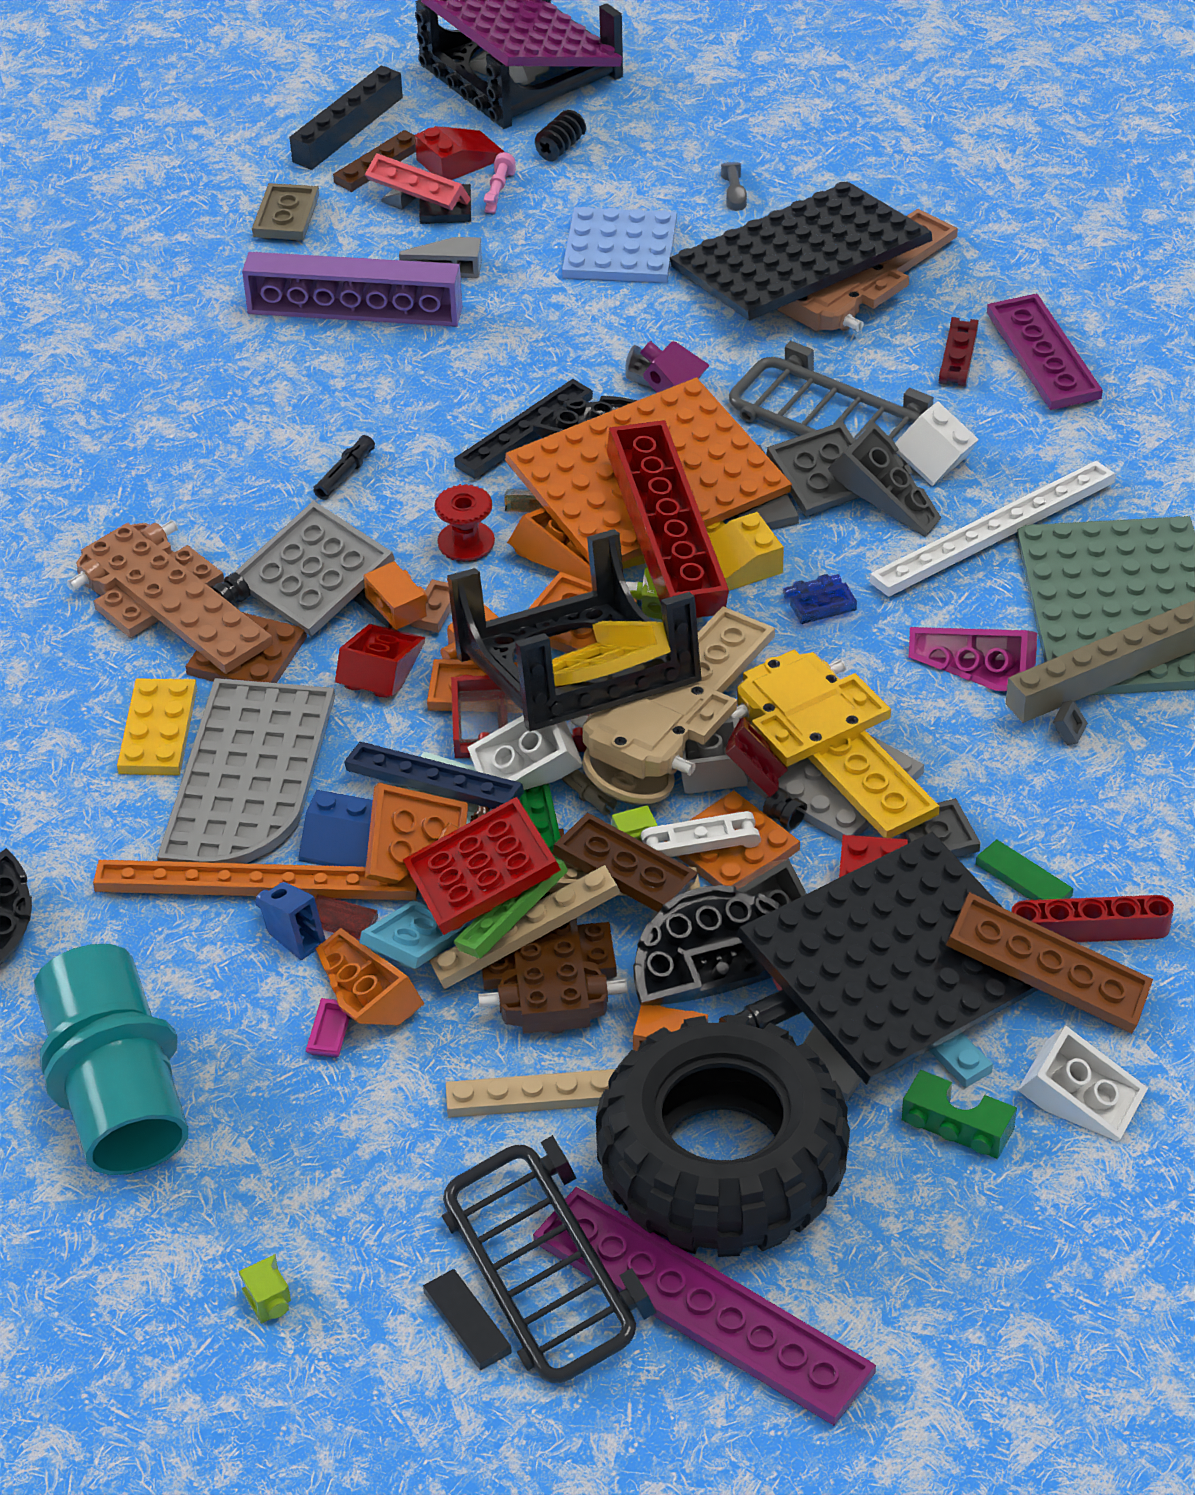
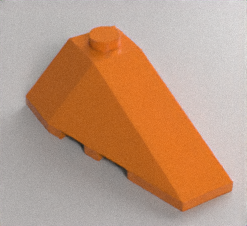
(545, 543)
(366, 983)

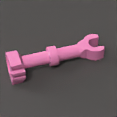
(503, 167)

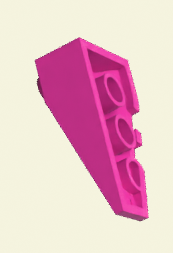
(975, 654)

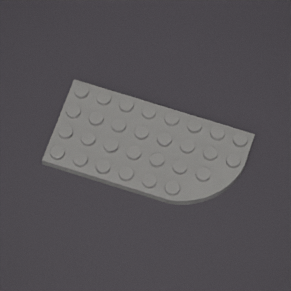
(247, 771)

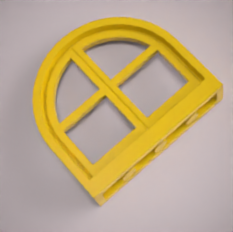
(617, 648)

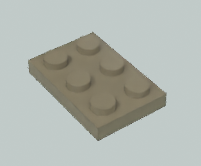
(285, 211)

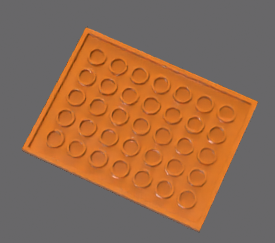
(580, 491)

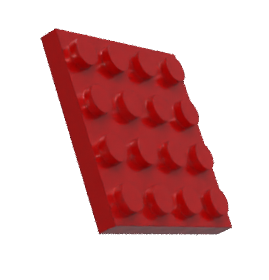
(481, 865)

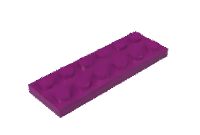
(1044, 351)

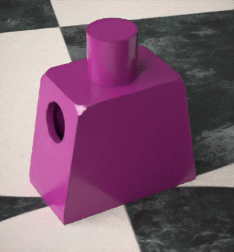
(671, 365)

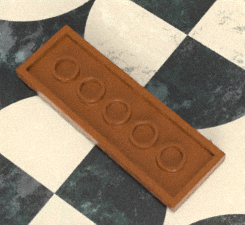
(1050, 962)

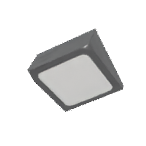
(397, 199)

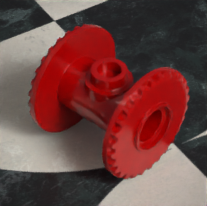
(464, 510)

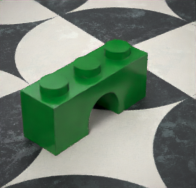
(980, 1128)

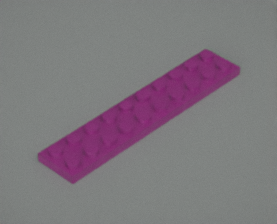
(718, 1310)

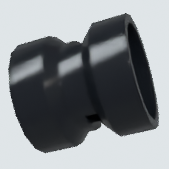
(233, 588)
(784, 808)

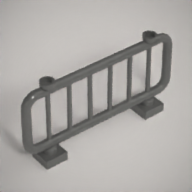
(800, 363)

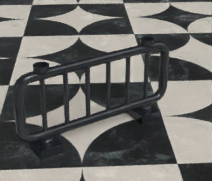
(620, 1302)

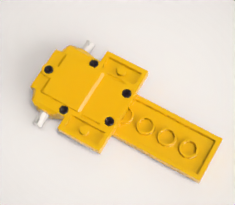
(824, 718)

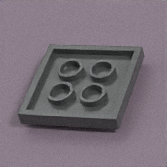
(806, 466)

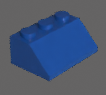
(336, 830)

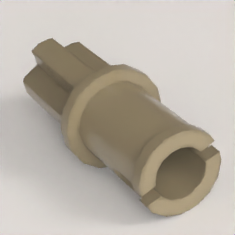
(589, 792)

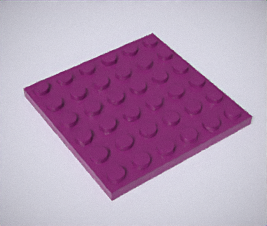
(525, 32)

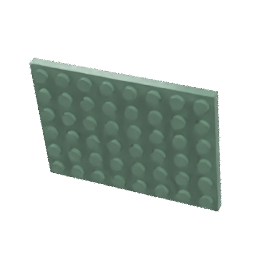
(1106, 578)

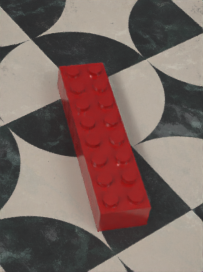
(666, 515)

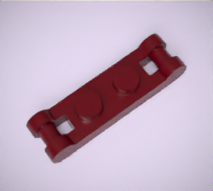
(958, 351)

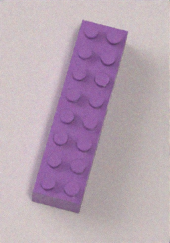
(353, 288)

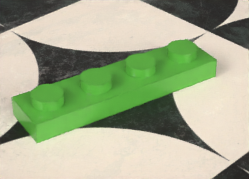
(492, 926)

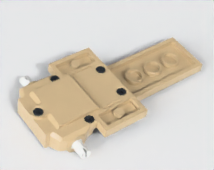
(652, 732)

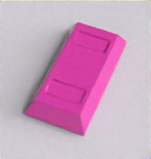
(328, 1029)

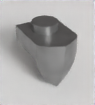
(636, 366)

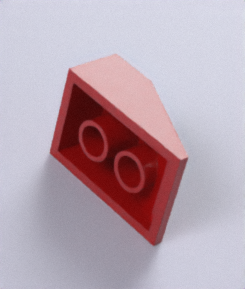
(454, 151)
(377, 660)

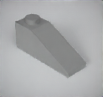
(457, 250)

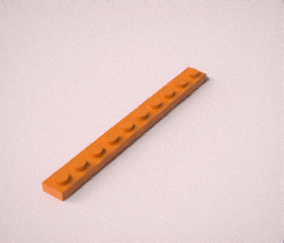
(245, 879)

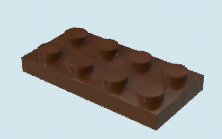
(634, 866)

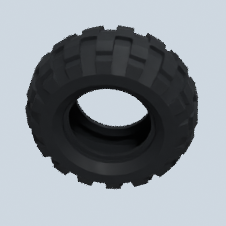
(713, 1200)

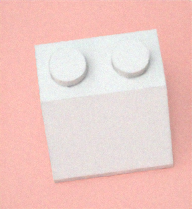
(935, 443)

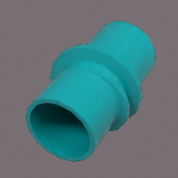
(109, 1059)

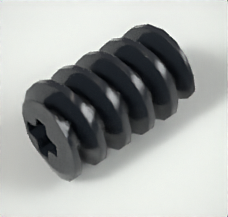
(560, 134)

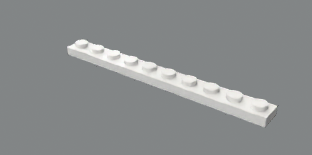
(991, 528)

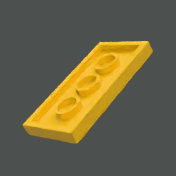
(157, 727)

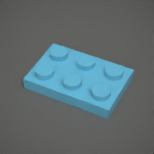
(409, 935)

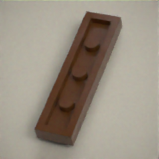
(397, 148)

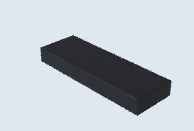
(467, 1319)

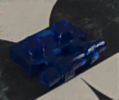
(820, 598)

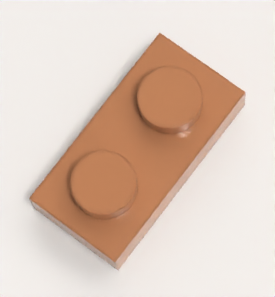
(436, 608)

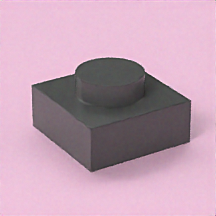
(1070, 722)

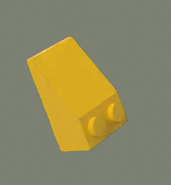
(747, 551)

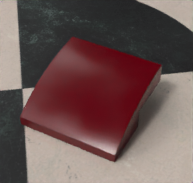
(754, 757)

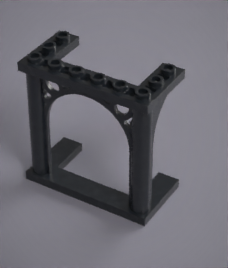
(501, 96)
(527, 635)

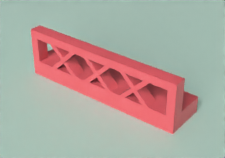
(416, 182)

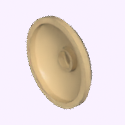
(625, 786)

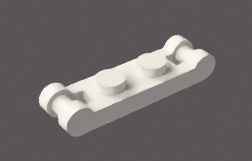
(703, 834)

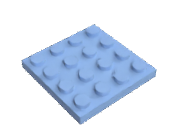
(620, 245)

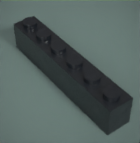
(346, 117)

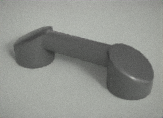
(736, 194)

